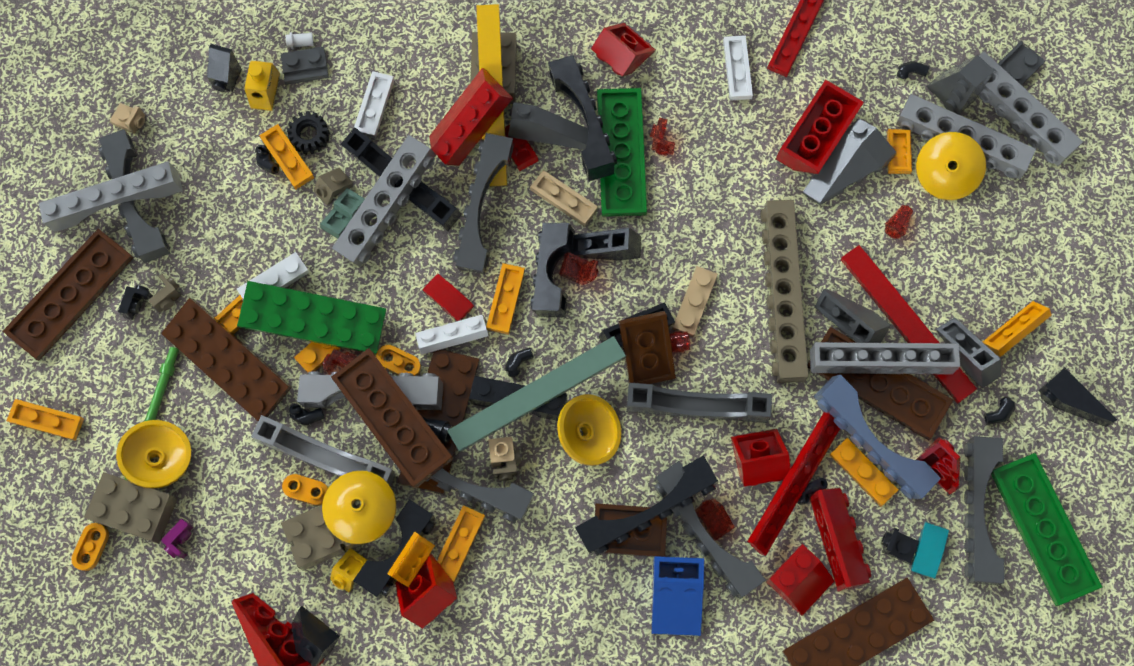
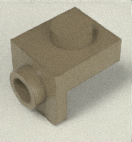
(331, 184)
(166, 296)
(507, 473)

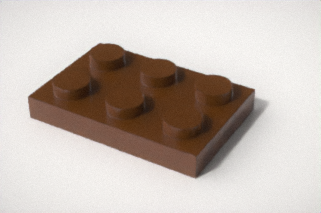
(647, 348)
(645, 543)

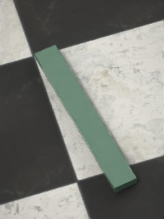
(536, 394)

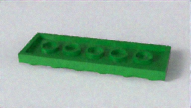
(623, 122)
(311, 317)
(1046, 529)

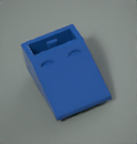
(677, 595)

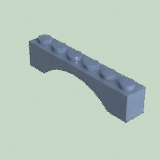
(842, 403)

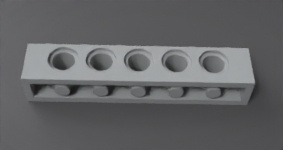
(1032, 112)
(997, 143)
(384, 188)
(884, 358)

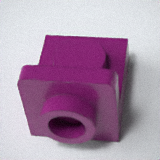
(178, 534)

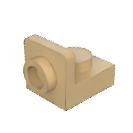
(128, 118)
(501, 451)

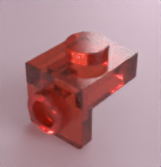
(661, 146)
(578, 269)
(336, 358)
(715, 518)

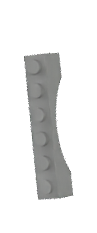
(73, 207)
(321, 391)
(304, 448)

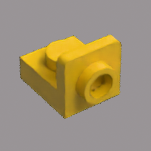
(346, 570)

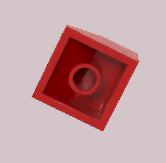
(622, 48)
(761, 457)
(801, 579)
(427, 594)

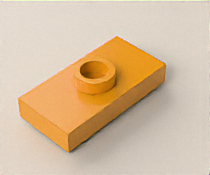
(901, 142)
(411, 559)

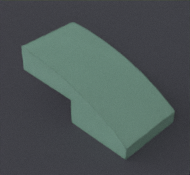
(342, 213)

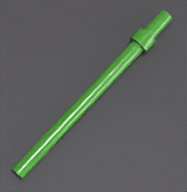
(167, 369)

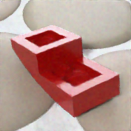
(523, 154)
(448, 297)

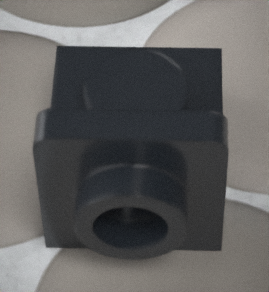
(131, 301)
(899, 545)

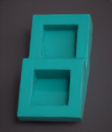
(930, 550)

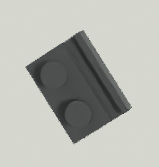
(1021, 63)
(304, 65)

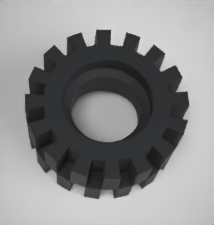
(305, 121)

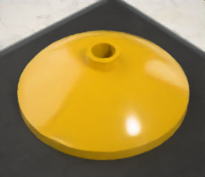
(934, 171)
(599, 427)
(153, 440)
(367, 521)

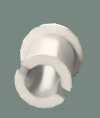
(299, 40)

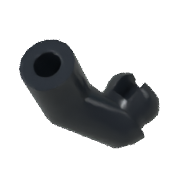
(912, 67)
(264, 160)
(515, 360)
(1003, 414)
(303, 416)
(812, 487)

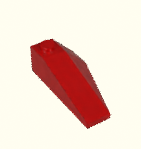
(944, 462)
(268, 638)

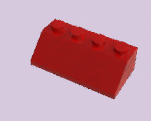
(469, 119)
(819, 129)
(839, 539)

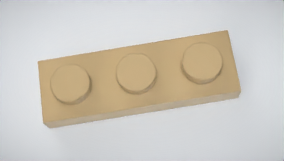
(564, 198)
(695, 301)

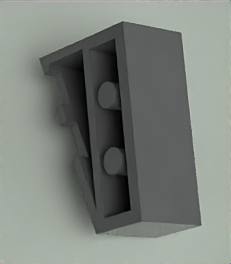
(961, 84)

